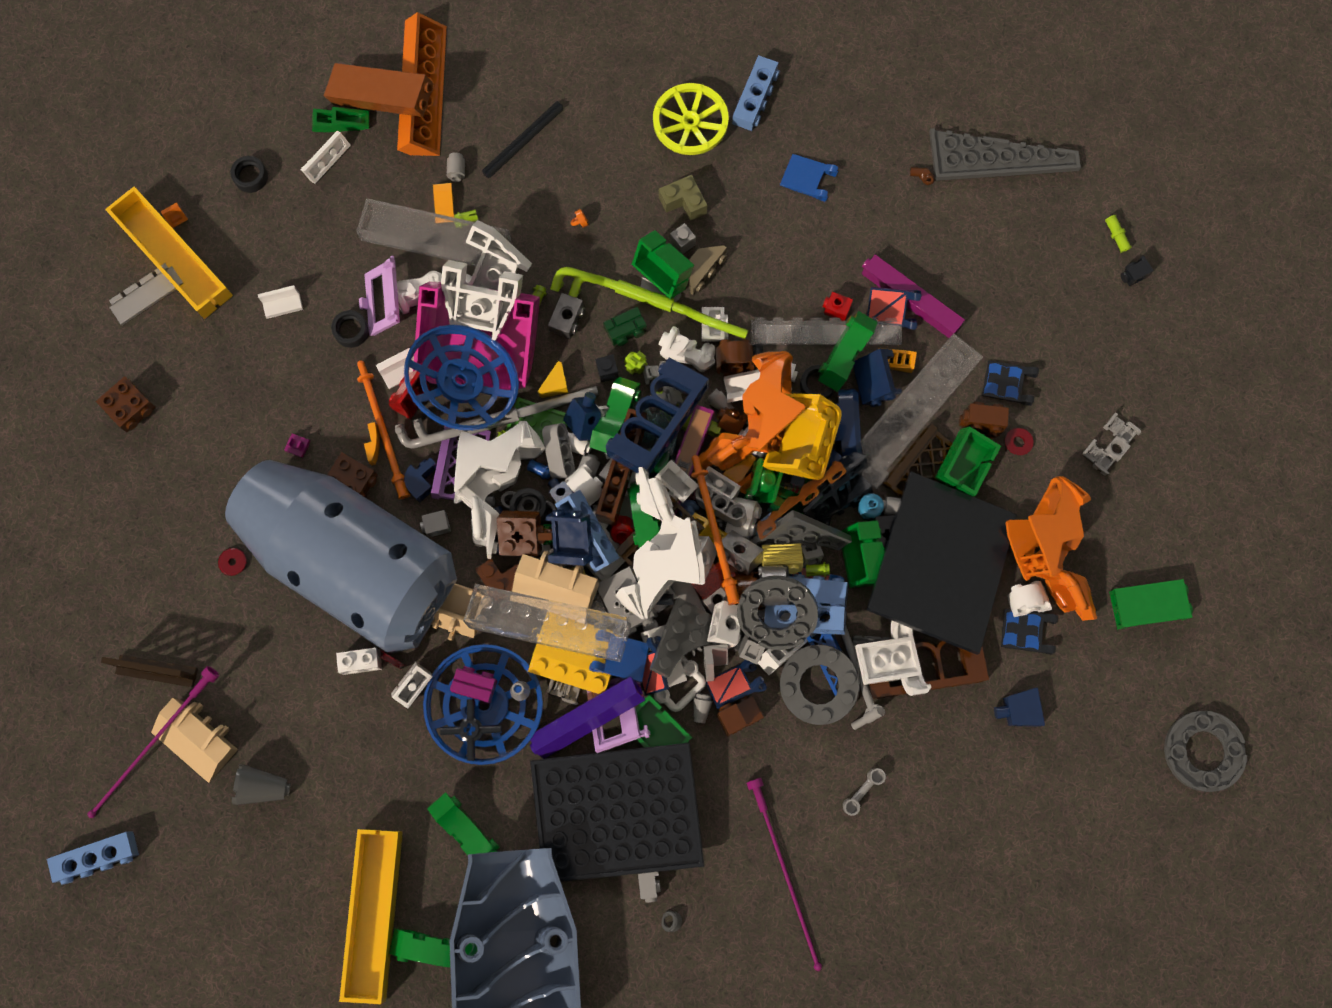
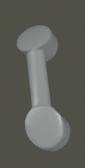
(874, 776)

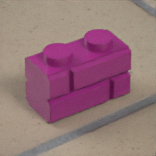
(473, 684)

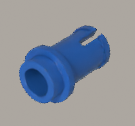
(539, 469)

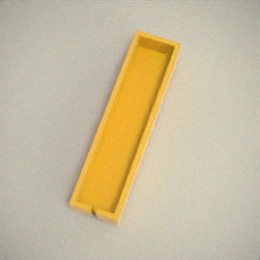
(163, 246)
(371, 916)

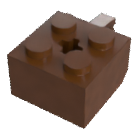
(521, 533)

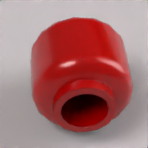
(622, 529)

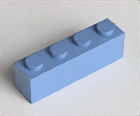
(825, 591)

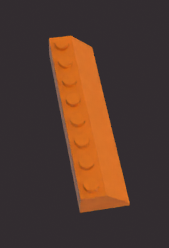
(425, 55)

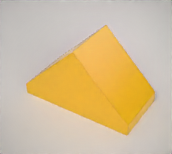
(554, 383)

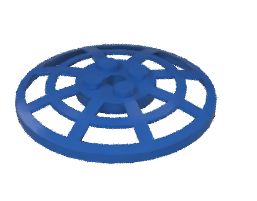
(461, 369)
(493, 715)

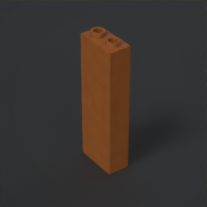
(379, 89)

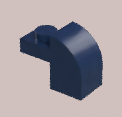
(416, 481)

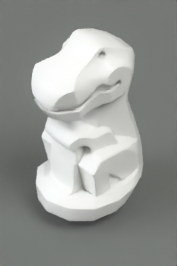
(409, 290)
(684, 350)

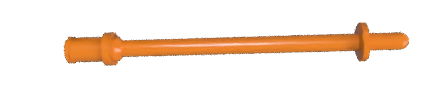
(398, 478)
(729, 583)

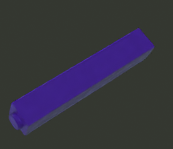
(587, 718)

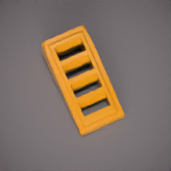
(904, 354)

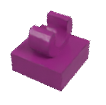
(297, 445)

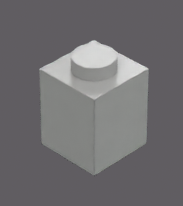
(682, 238)

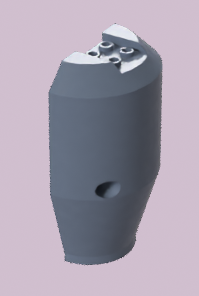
(510, 913)

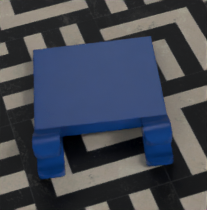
(805, 175)
(632, 662)

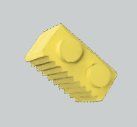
(783, 555)

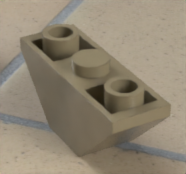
(704, 263)

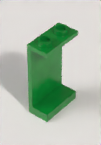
(1151, 603)

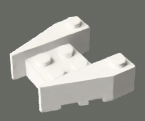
(496, 256)
(475, 305)

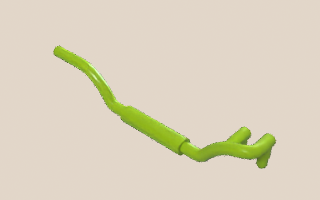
(642, 295)

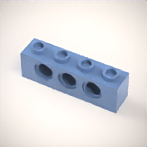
(765, 69)
(602, 548)
(834, 625)
(61, 865)

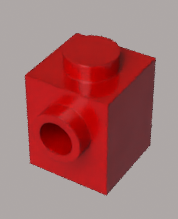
(837, 306)

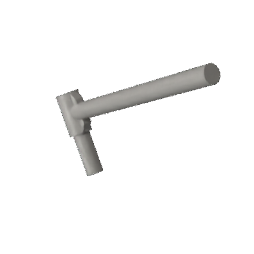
(873, 710)

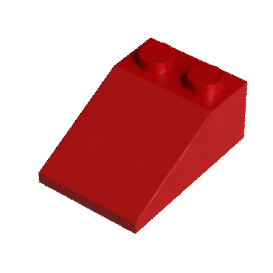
(402, 401)

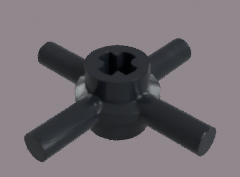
(465, 724)

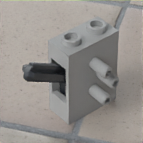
(624, 578)

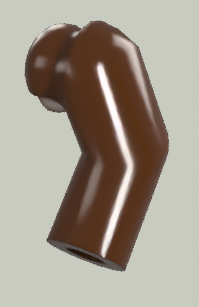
(923, 173)

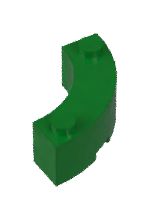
(841, 360)
(622, 396)
(645, 525)
(457, 823)
(422, 948)

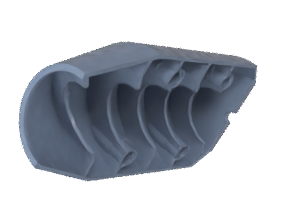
(342, 552)

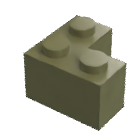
(685, 194)

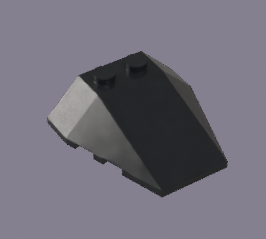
(843, 492)

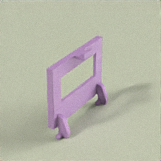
(388, 273)
(629, 726)

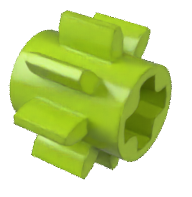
(635, 362)

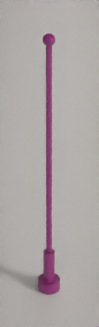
(209, 675)
(755, 785)

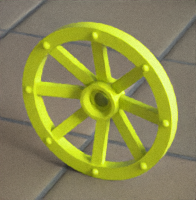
(690, 116)

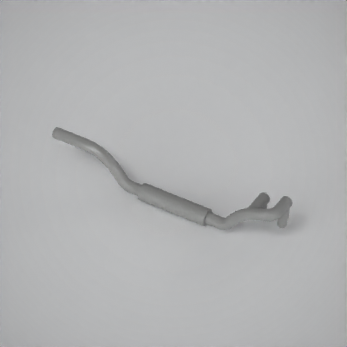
(513, 416)

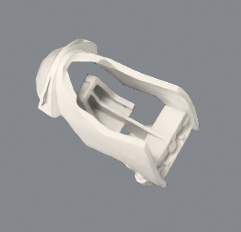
(489, 467)
(667, 557)

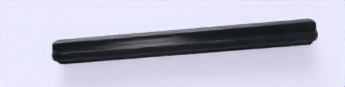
(522, 139)

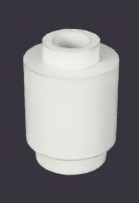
(577, 446)

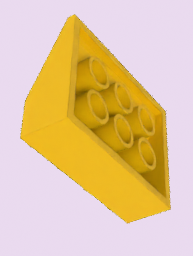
(568, 668)

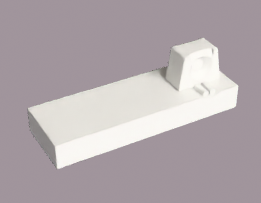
(325, 157)

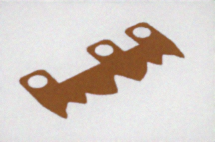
(806, 490)

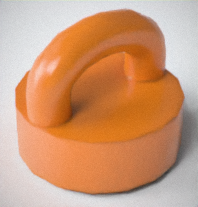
(580, 219)

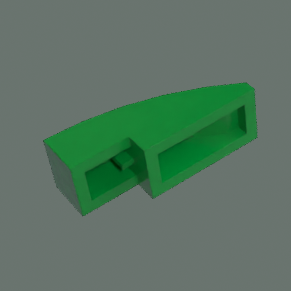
(339, 120)

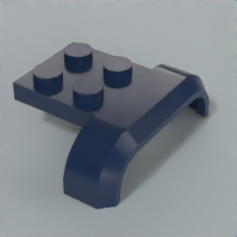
(849, 427)

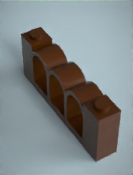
(973, 668)

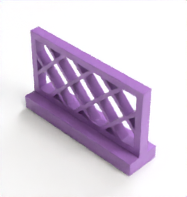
(444, 465)

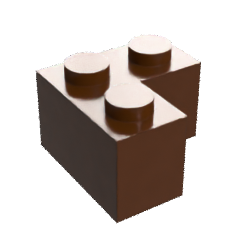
(493, 578)
(740, 715)

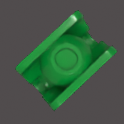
(764, 484)

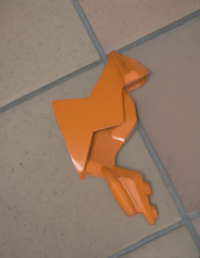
(767, 412)
(1057, 530)

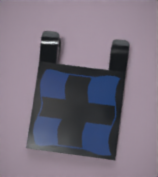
(1006, 381)
(1026, 632)

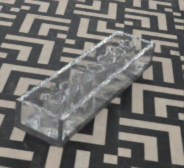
(919, 402)

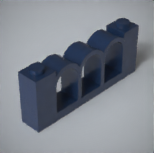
(672, 375)

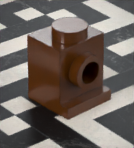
(731, 420)

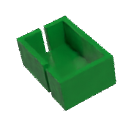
(662, 264)
(963, 461)
(863, 554)
(662, 725)

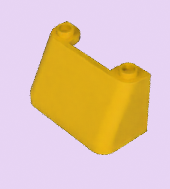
(807, 439)

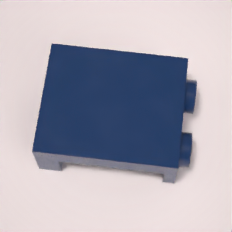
(875, 378)
(570, 538)

